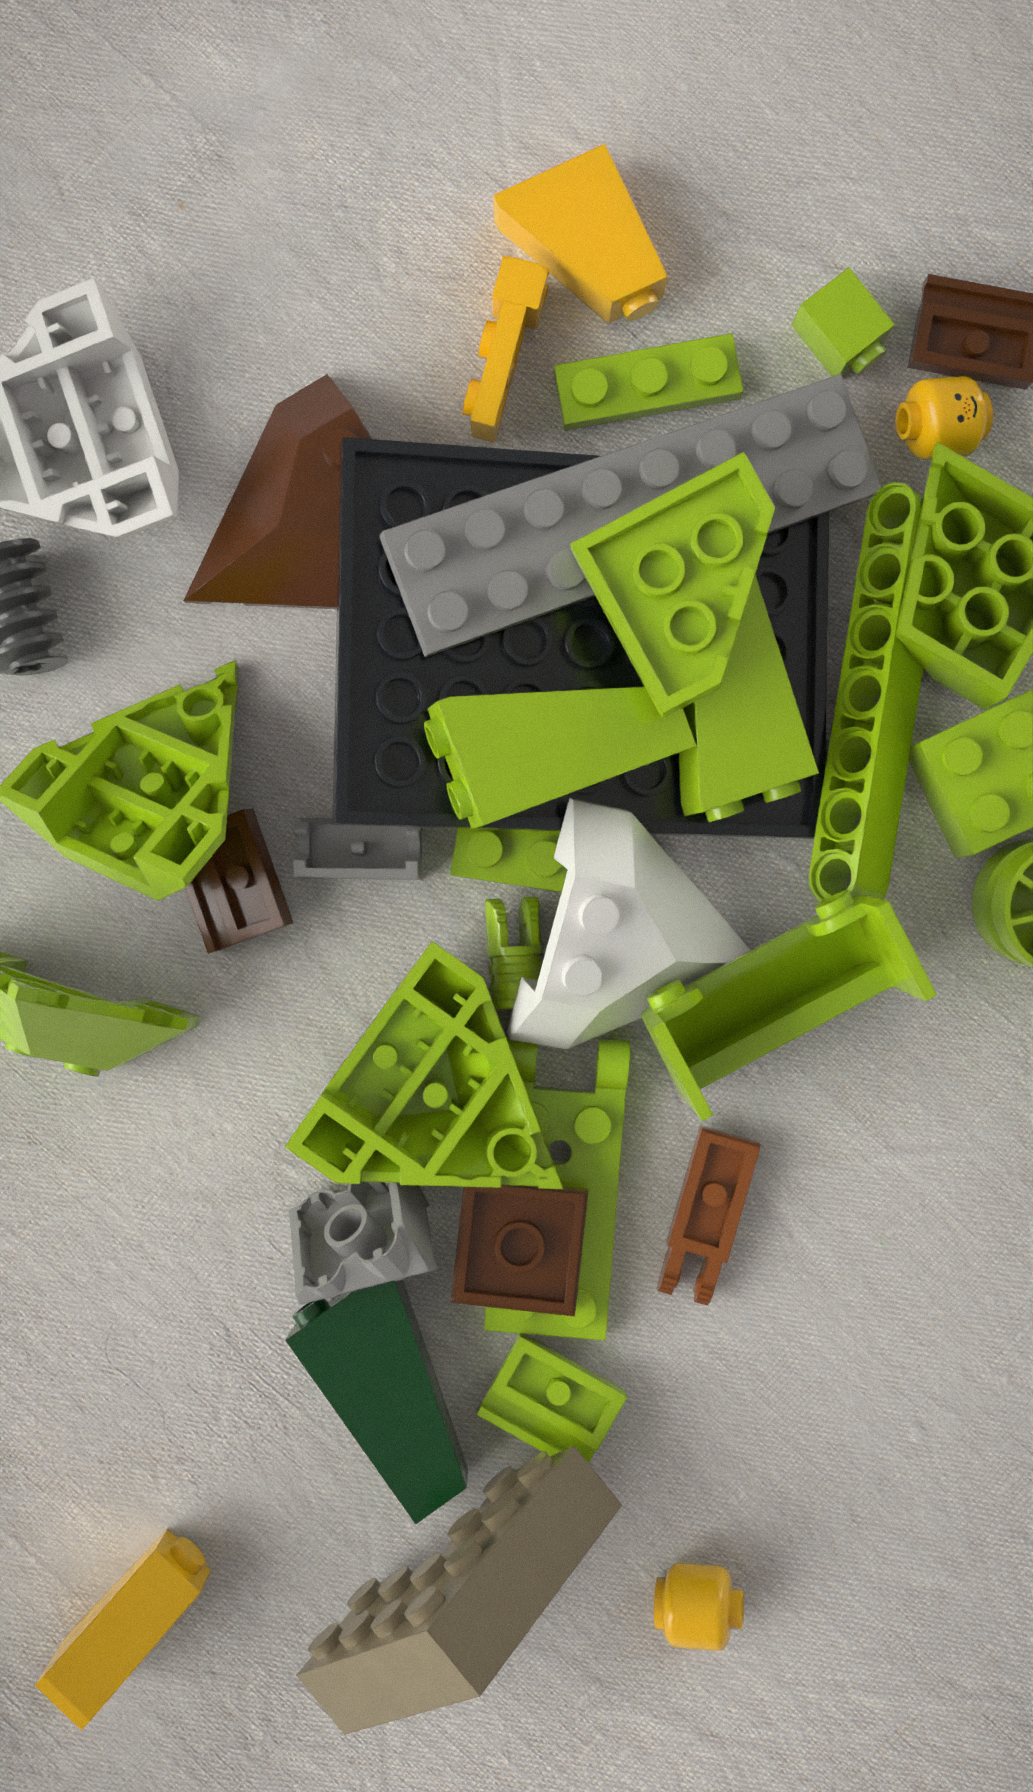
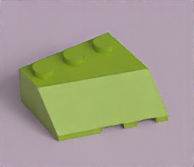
(970, 581)

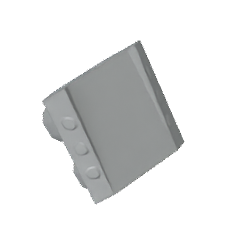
(359, 1239)

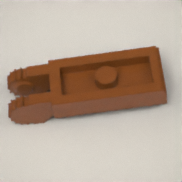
(709, 1208)

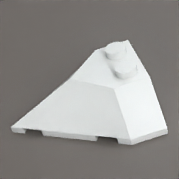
(83, 421)
(617, 933)

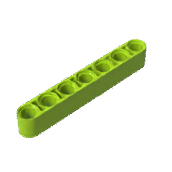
(867, 727)

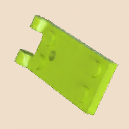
(594, 1130)

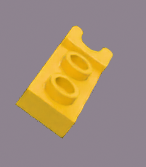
(517, 305)

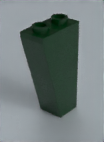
(383, 1386)

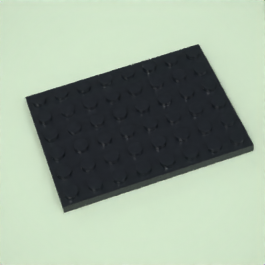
(387, 684)

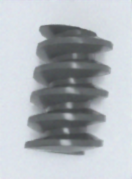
(21, 632)

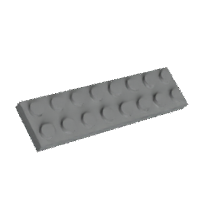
(512, 552)

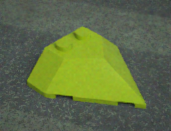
(141, 790)
(79, 1027)
(429, 1093)

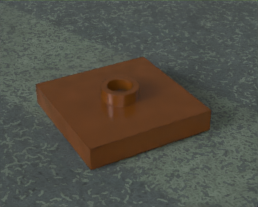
(520, 1248)

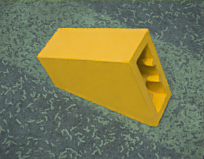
(587, 234)
(123, 1627)

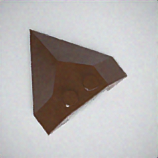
(284, 516)

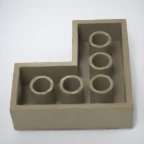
(460, 1615)

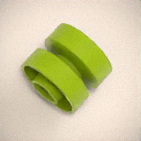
(1005, 902)

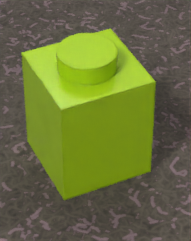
(844, 325)

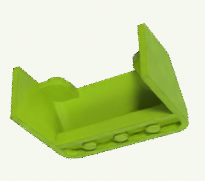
(781, 991)

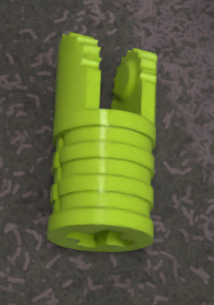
(513, 962)

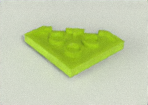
(681, 578)

